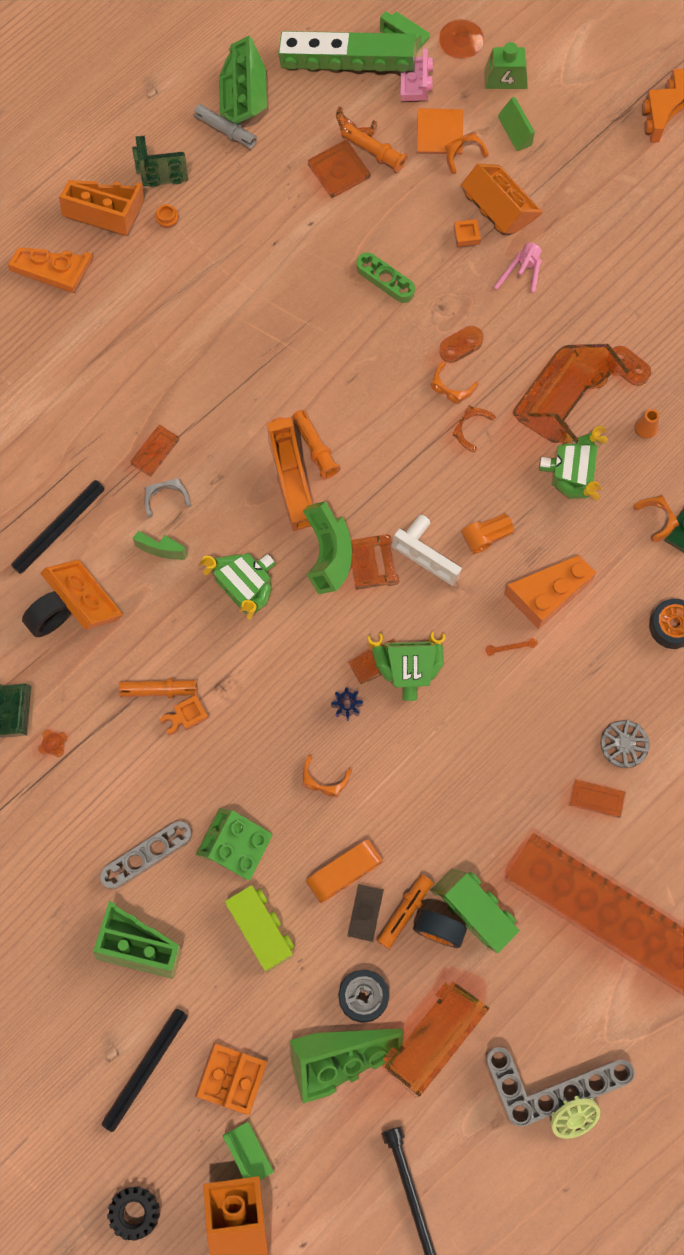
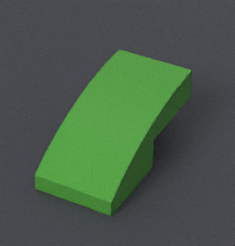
(165, 548)

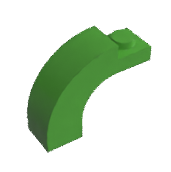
(334, 548)

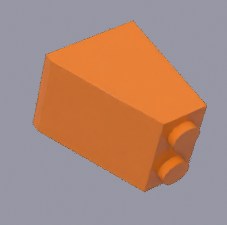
(235, 1217)

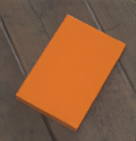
(81, 594)

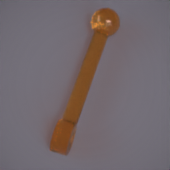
(490, 650)

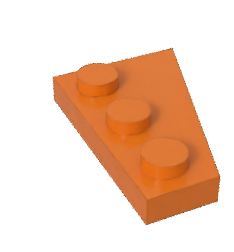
(56, 269)

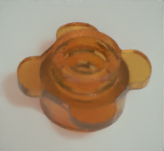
(48, 737)

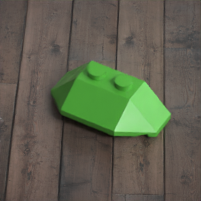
(242, 82)

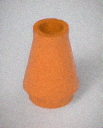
(648, 424)

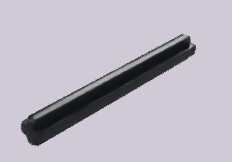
(57, 527)
(144, 1070)

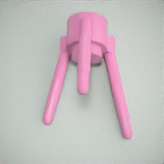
(528, 258)

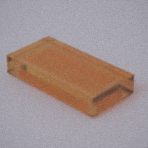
(597, 798)

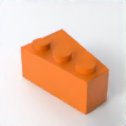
(102, 206)
(550, 589)

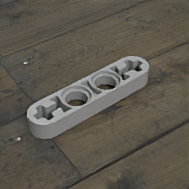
(144, 852)

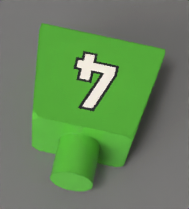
(506, 68)

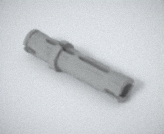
(231, 130)

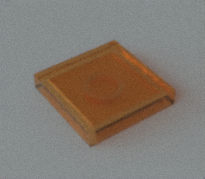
(339, 168)

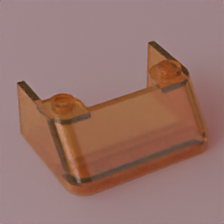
(561, 387)
(435, 1039)

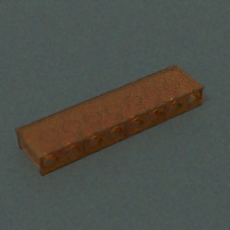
(601, 910)

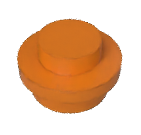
(166, 215)

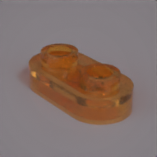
(460, 345)
(633, 362)

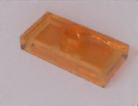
(154, 450)

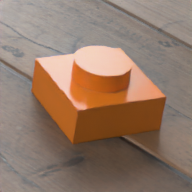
(467, 232)

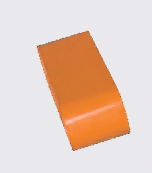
(344, 871)

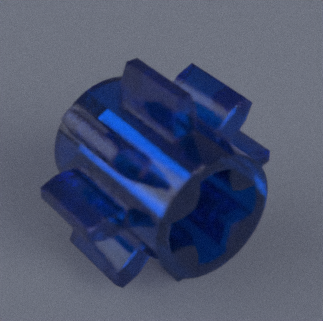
(353, 704)

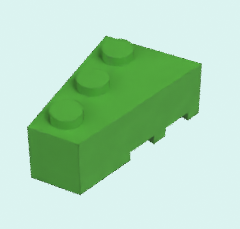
(476, 908)

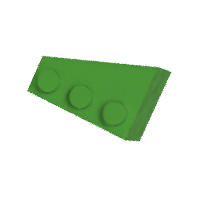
(135, 945)

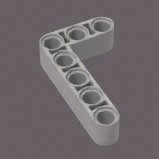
(555, 1092)

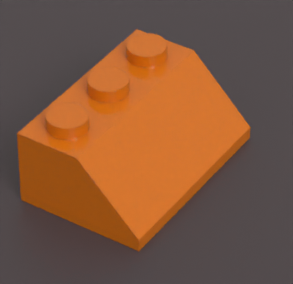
(500, 198)

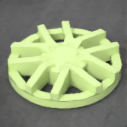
(571, 1119)

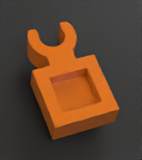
(188, 713)

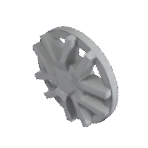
(625, 744)

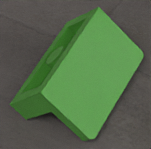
(400, 24)
(248, 1152)

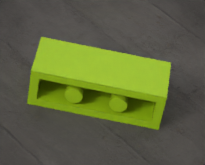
(260, 928)

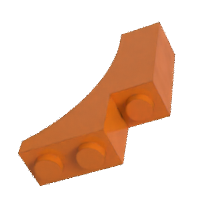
(663, 105)
(289, 470)

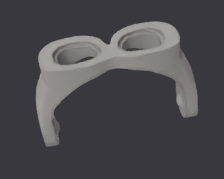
(174, 484)

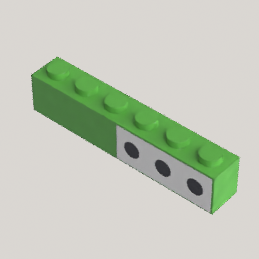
(347, 51)

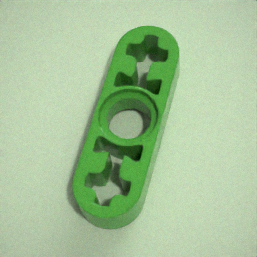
(388, 287)

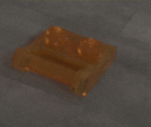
(365, 566)

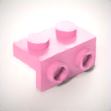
(418, 82)

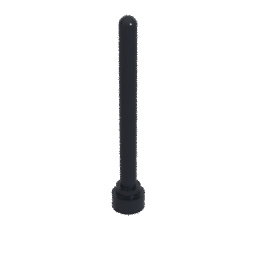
(394, 1140)

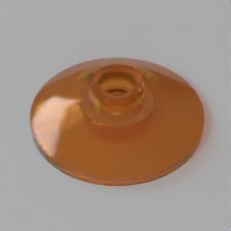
(461, 45)

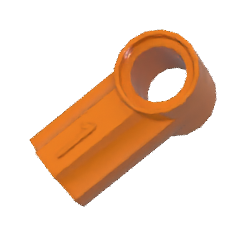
(482, 535)

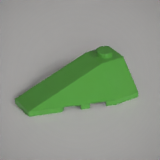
(333, 1058)

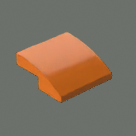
(438, 129)
(231, 1079)

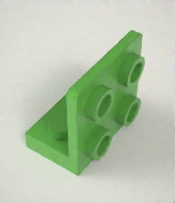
(234, 843)

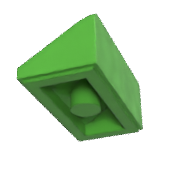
(516, 125)

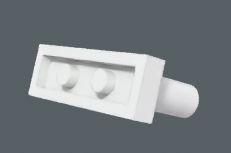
(410, 546)

